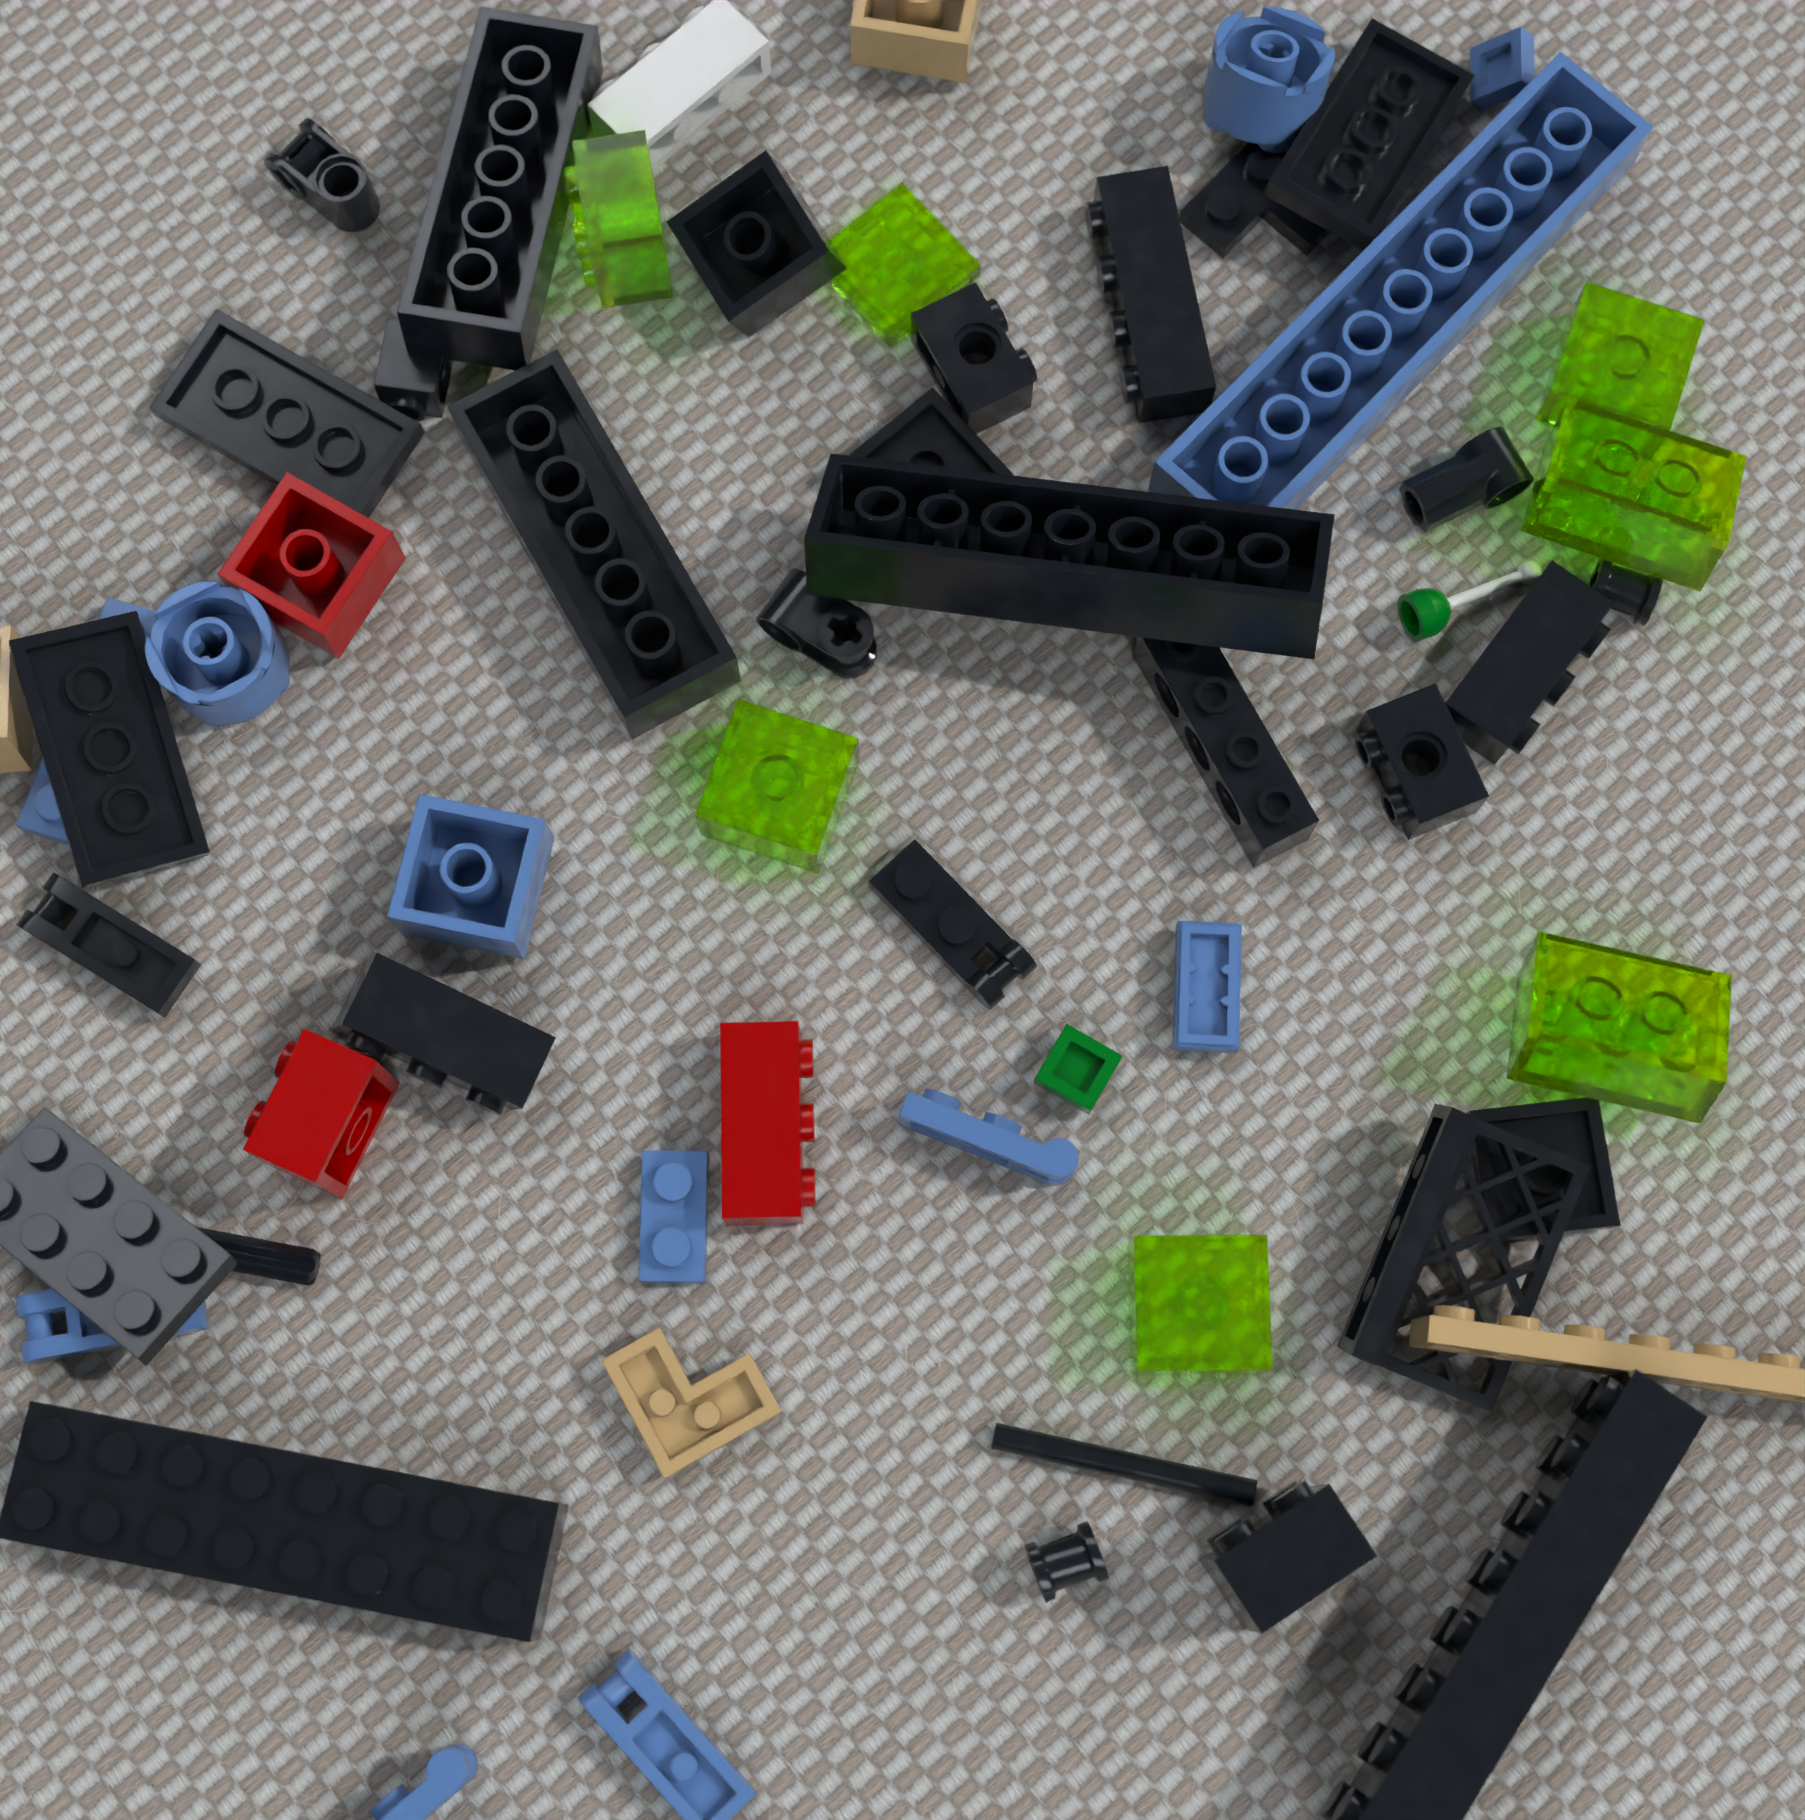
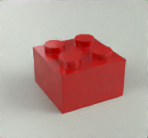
(314, 564)
(320, 1112)

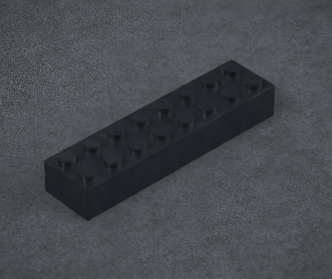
(1069, 555)
(283, 1521)
(1521, 1605)

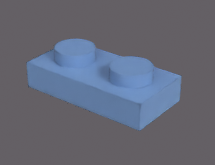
(673, 1217)

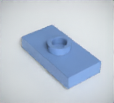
(1207, 987)

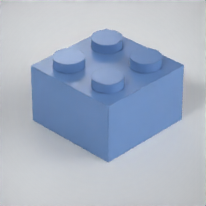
(471, 876)

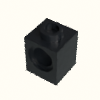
(410, 381)

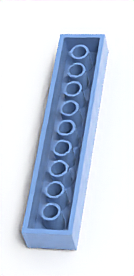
(1409, 296)

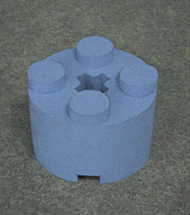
(1266, 77)
(183, 648)

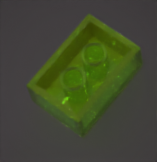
(1635, 494)
(1620, 1027)

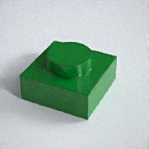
(1077, 1069)

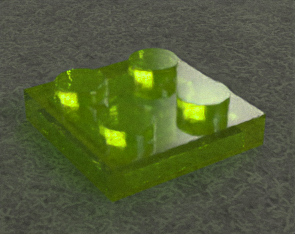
(899, 263)

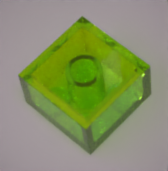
(618, 219)
(1622, 357)
(778, 786)
(1199, 1305)

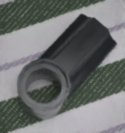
(1481, 473)

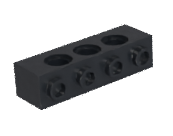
(1228, 746)

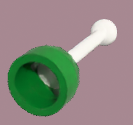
(1428, 610)

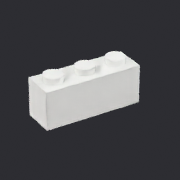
(684, 80)

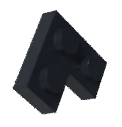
(1236, 204)

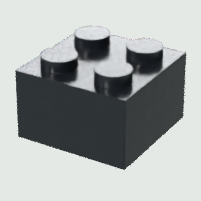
(756, 244)
(1286, 1555)

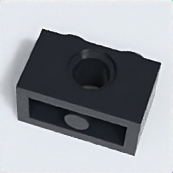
(969, 324)
(1424, 727)

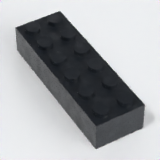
(500, 190)
(595, 544)

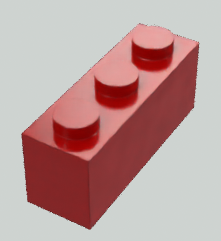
(765, 1123)

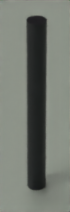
(1124, 1464)

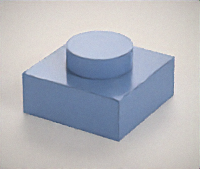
(1501, 67)

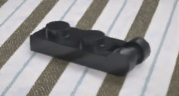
(950, 923)
(111, 946)

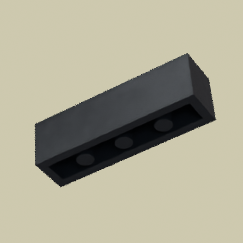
(1151, 294)

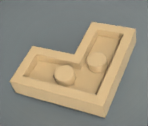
(684, 1419)

